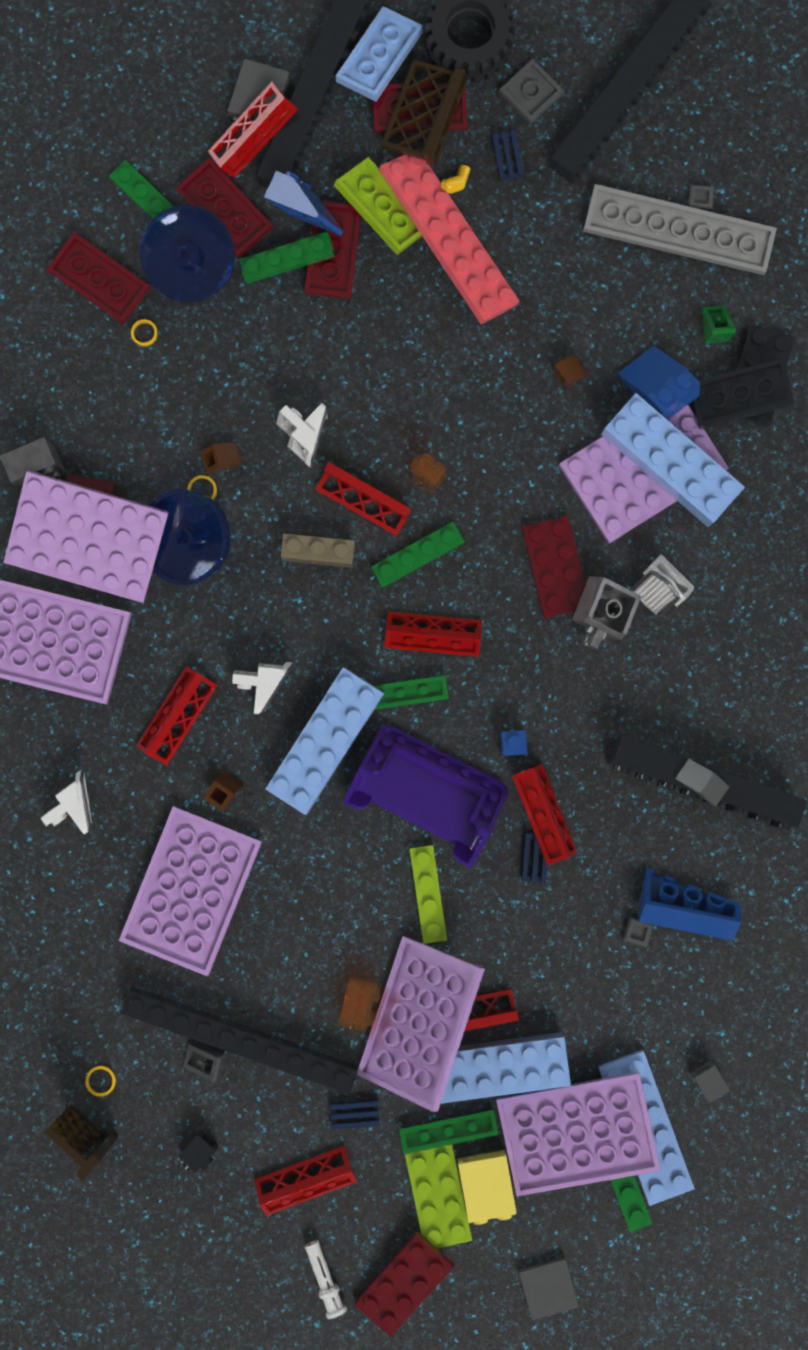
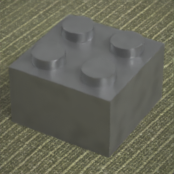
(36, 456)

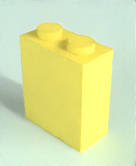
(487, 1187)

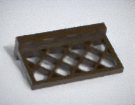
(444, 112)
(80, 1140)

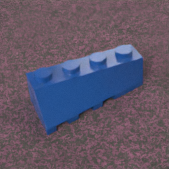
(687, 908)

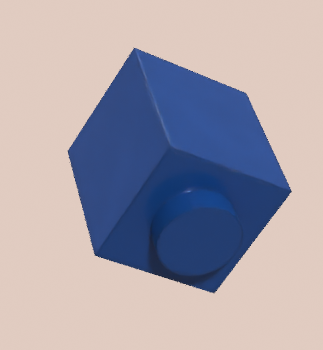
(513, 743)

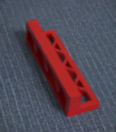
(254, 133)
(368, 492)
(433, 638)
(172, 713)
(544, 814)
(496, 1017)
(308, 1188)

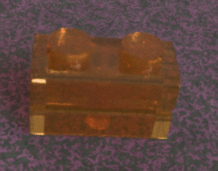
(427, 472)
(358, 1003)

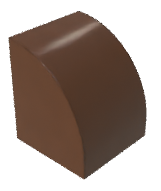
(569, 371)
(221, 457)
(223, 791)

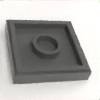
(531, 91)
(548, 1288)

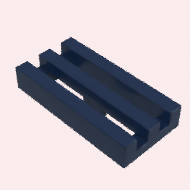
(504, 136)
(533, 878)
(358, 1123)

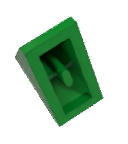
(717, 324)

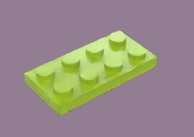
(378, 205)
(438, 1196)

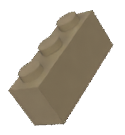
(318, 550)

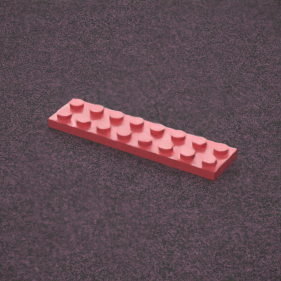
(449, 237)

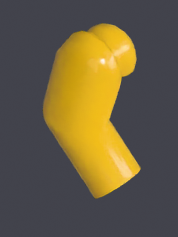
(458, 182)

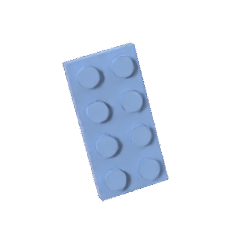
(379, 54)

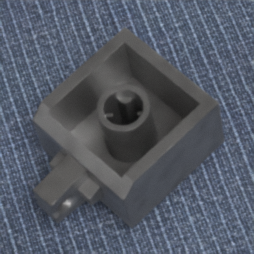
(605, 610)

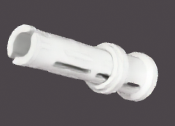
(328, 1289)

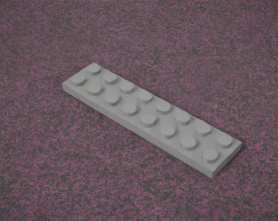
(680, 229)

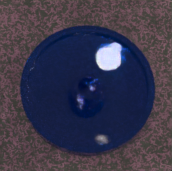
(187, 253)
(193, 537)

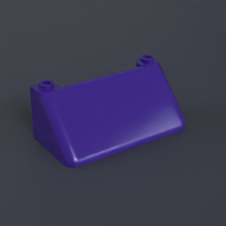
(429, 791)

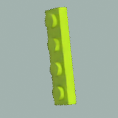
(428, 894)

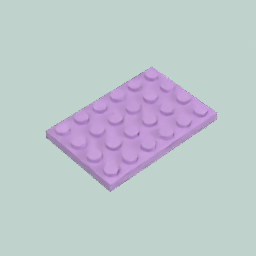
(617, 490)
(85, 536)
(60, 642)
(190, 891)
(420, 1023)
(578, 1134)

